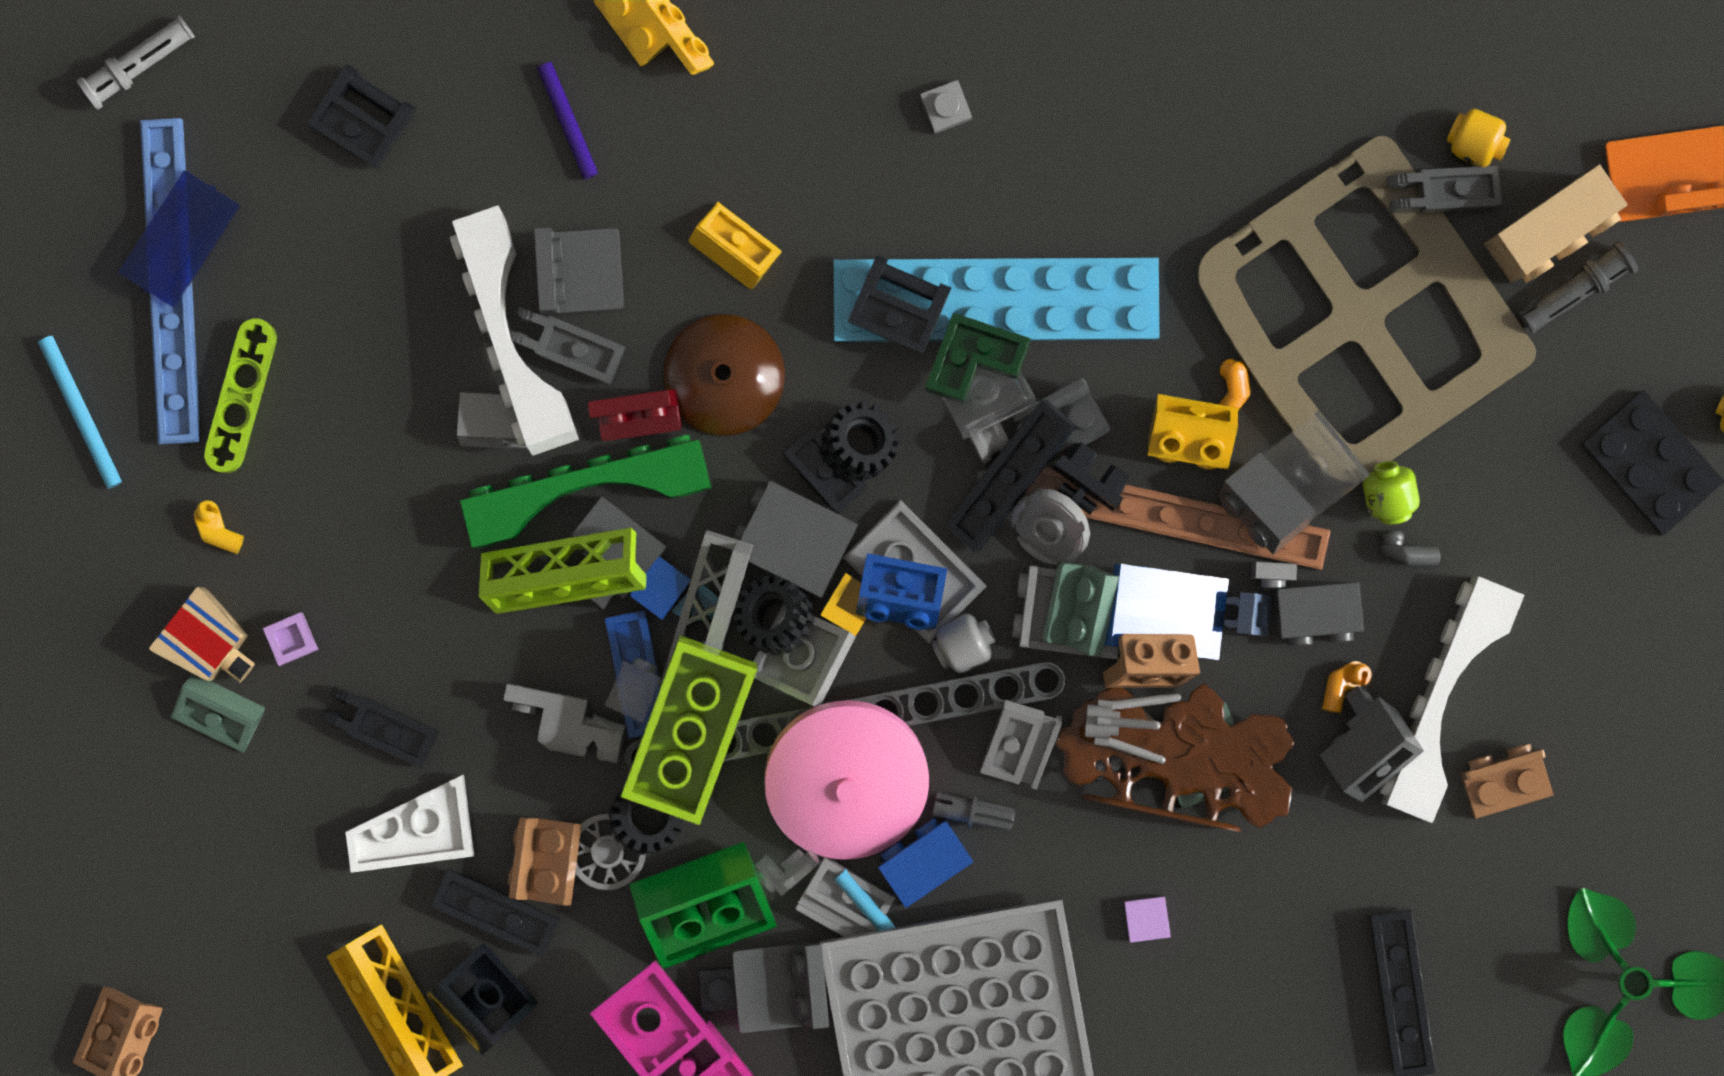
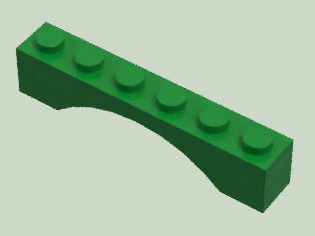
(504, 513)

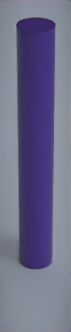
(567, 120)

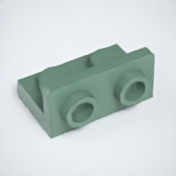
(1080, 607)

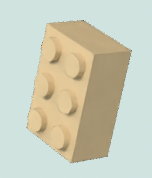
(1557, 226)

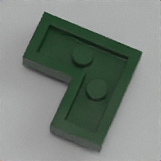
(970, 346)

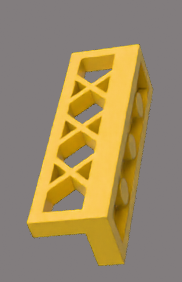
(381, 1010)

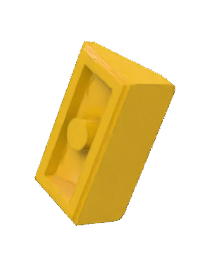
(734, 245)

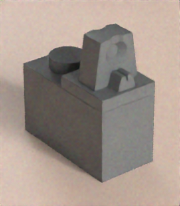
(608, 517)
(1372, 748)

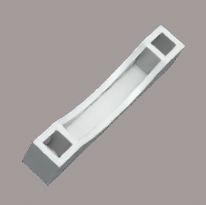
(489, 256)
(1483, 617)

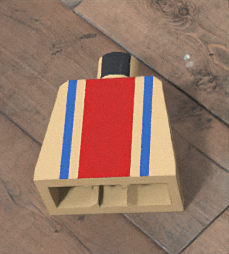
(204, 639)

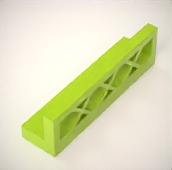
(561, 585)

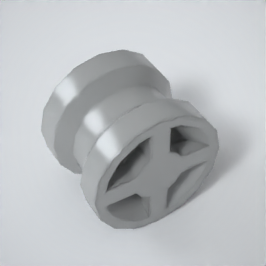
(989, 442)

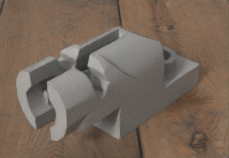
(566, 724)

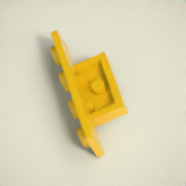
(651, 27)

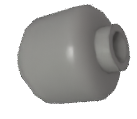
(963, 643)

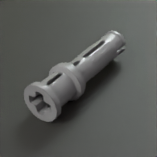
(113, 76)

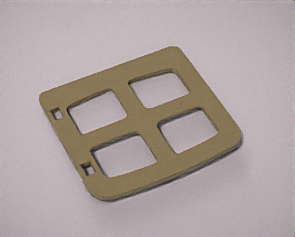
(1360, 313)

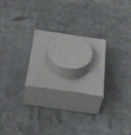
(946, 106)
(1273, 574)

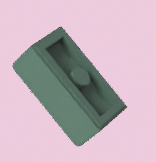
(217, 712)

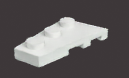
(416, 832)

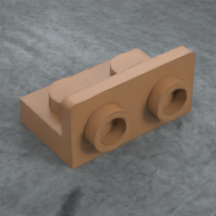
(1153, 661)
(1506, 781)
(544, 860)
(117, 1035)

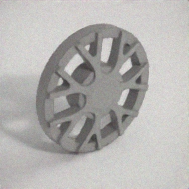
(606, 854)

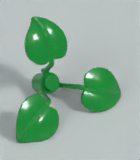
(1600, 927)

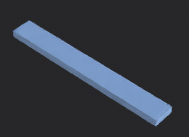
(171, 327)

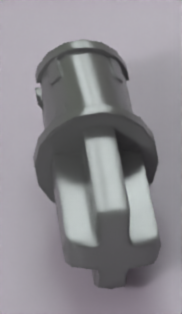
(973, 812)

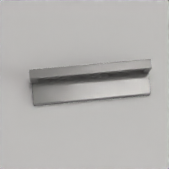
(728, 591)

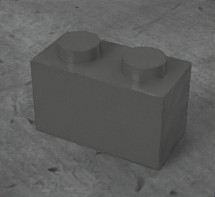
(1265, 504)
(1318, 611)

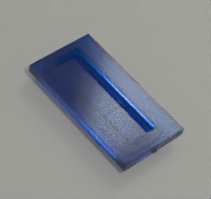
(179, 238)

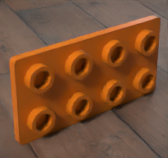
(1668, 173)

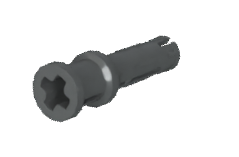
(1593, 278)

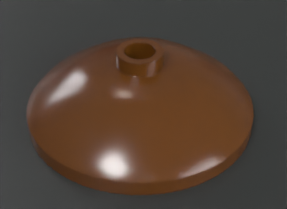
(749, 392)

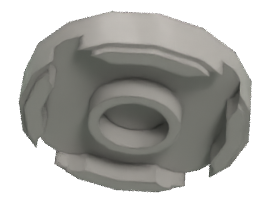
(1050, 526)

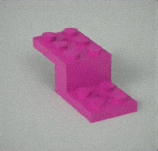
(680, 1043)

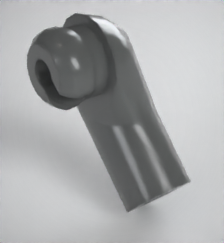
(1408, 554)

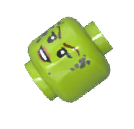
(1391, 493)

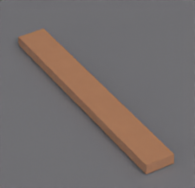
(1194, 522)

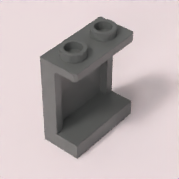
(795, 537)

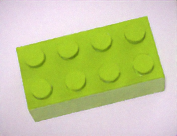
(689, 730)

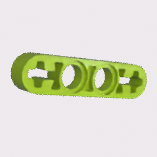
(234, 394)

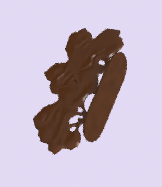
(1199, 757)

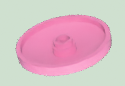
(846, 779)

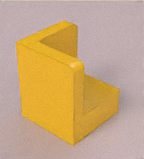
(843, 605)

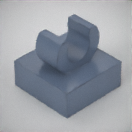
(1252, 615)

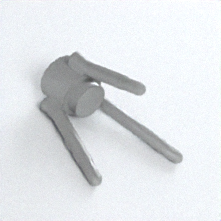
(1103, 722)

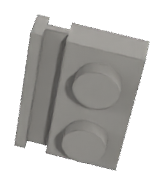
(1020, 744)
(832, 907)

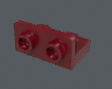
(637, 415)

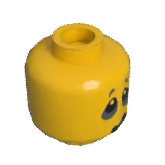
(1478, 138)

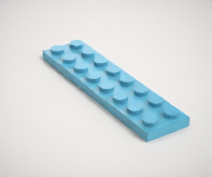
(1024, 296)

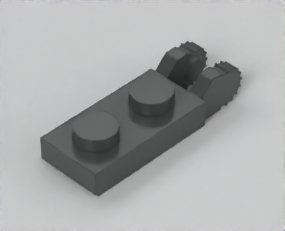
(1448, 190)
(571, 346)

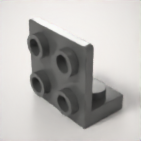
(579, 270)
(779, 987)

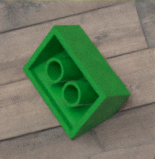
(702, 905)

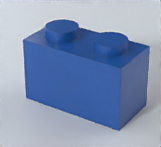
(924, 862)

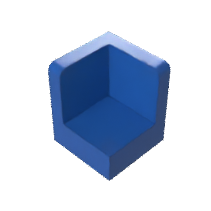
(663, 588)

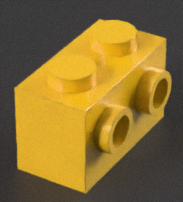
(1192, 432)

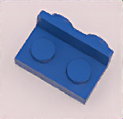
(901, 592)

